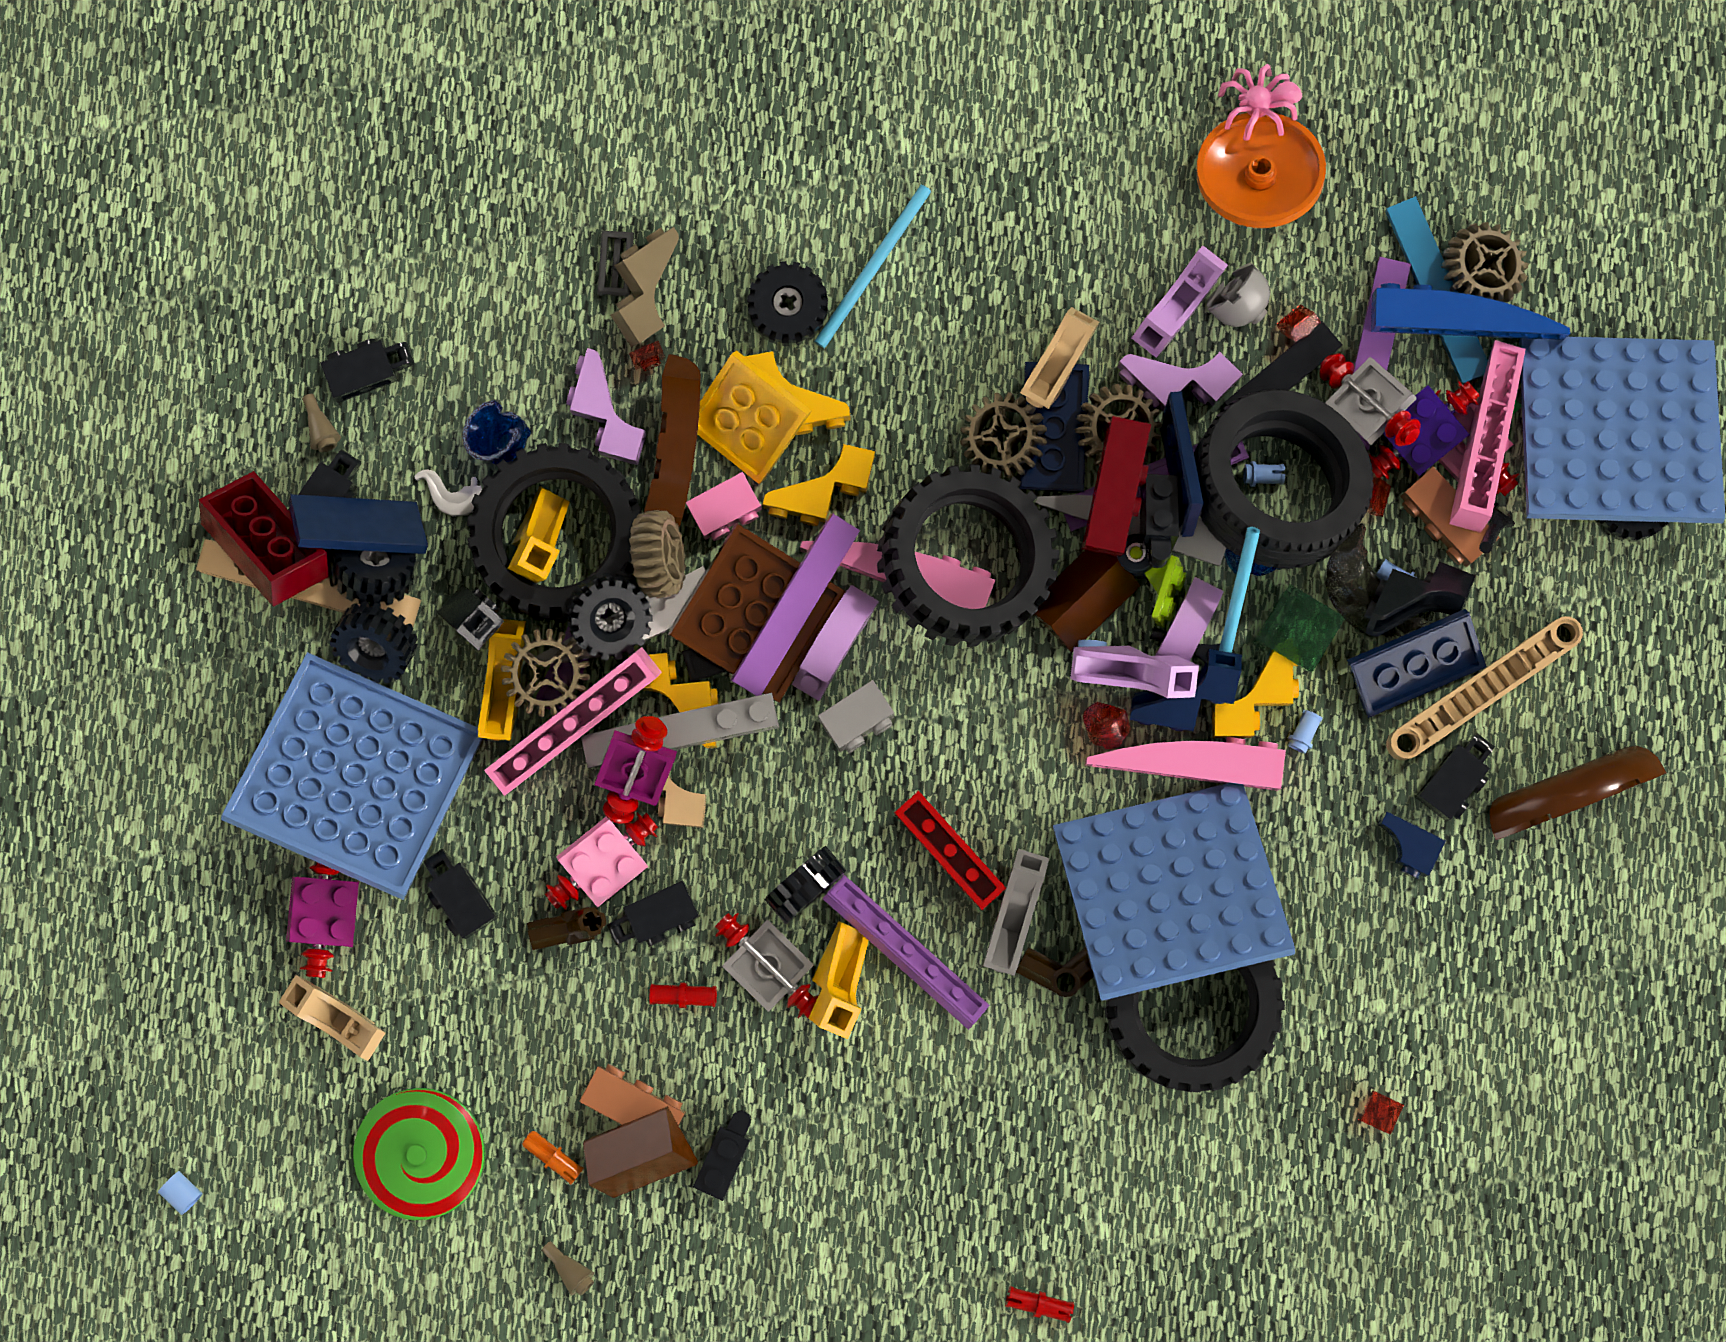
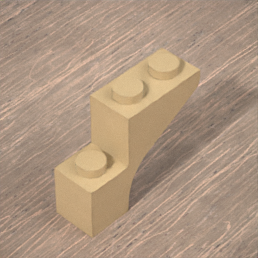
(1059, 359)
(681, 806)

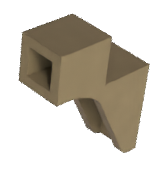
(641, 272)

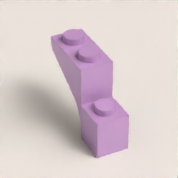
(1159, 379)
(593, 401)
(1131, 668)

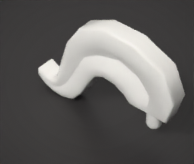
(450, 503)

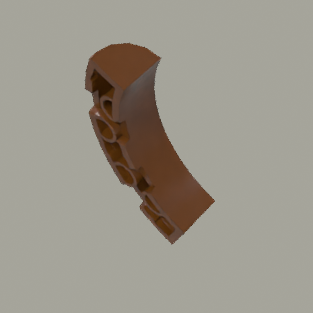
(676, 437)
(1573, 789)

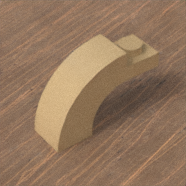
(332, 1017)

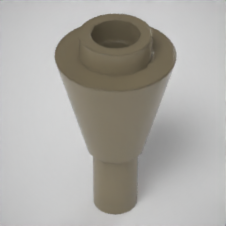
(321, 431)
(573, 1274)

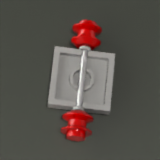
(1370, 400)
(767, 965)

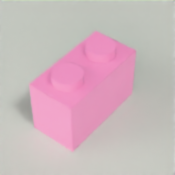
(724, 506)

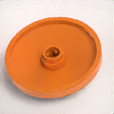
(1262, 178)

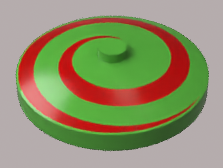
(419, 1153)

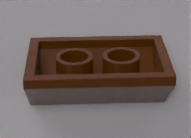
(1085, 597)
(637, 1154)

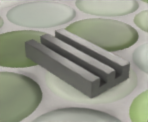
(617, 236)

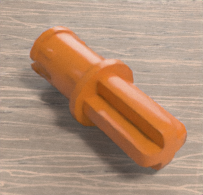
(552, 1157)

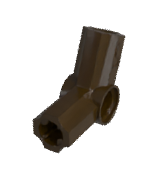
(569, 928)
(1045, 970)

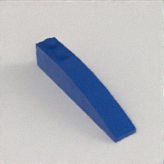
(1456, 314)

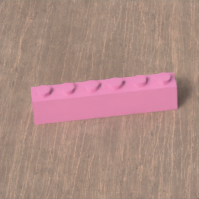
(573, 721)

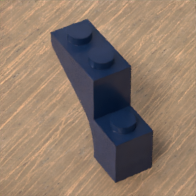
(1215, 682)

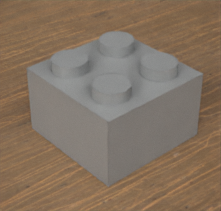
(857, 717)

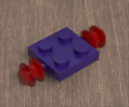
(1438, 431)

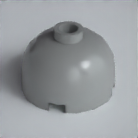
(1242, 298)

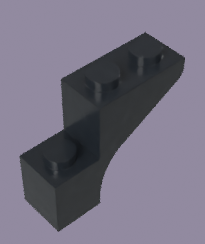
(1407, 596)

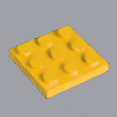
(749, 417)

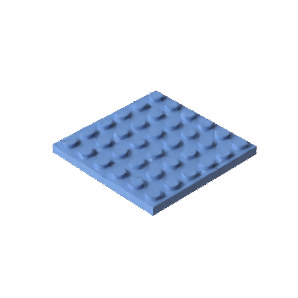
(1621, 430)
(353, 776)
(1172, 890)

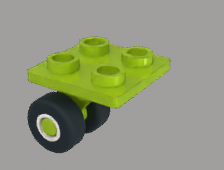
(1164, 579)

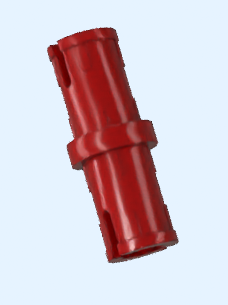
(683, 995)
(1039, 1304)

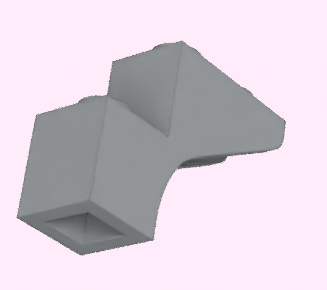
(1016, 912)

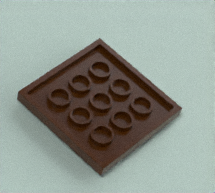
(737, 600)

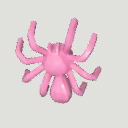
(1259, 99)

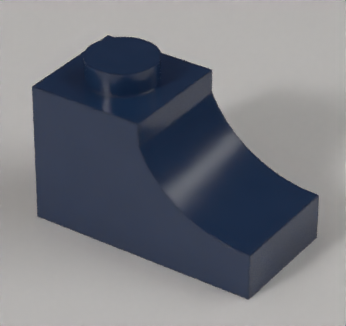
(1415, 846)

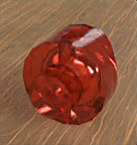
(1109, 725)

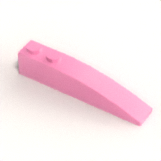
(1487, 438)
(944, 575)
(1202, 761)

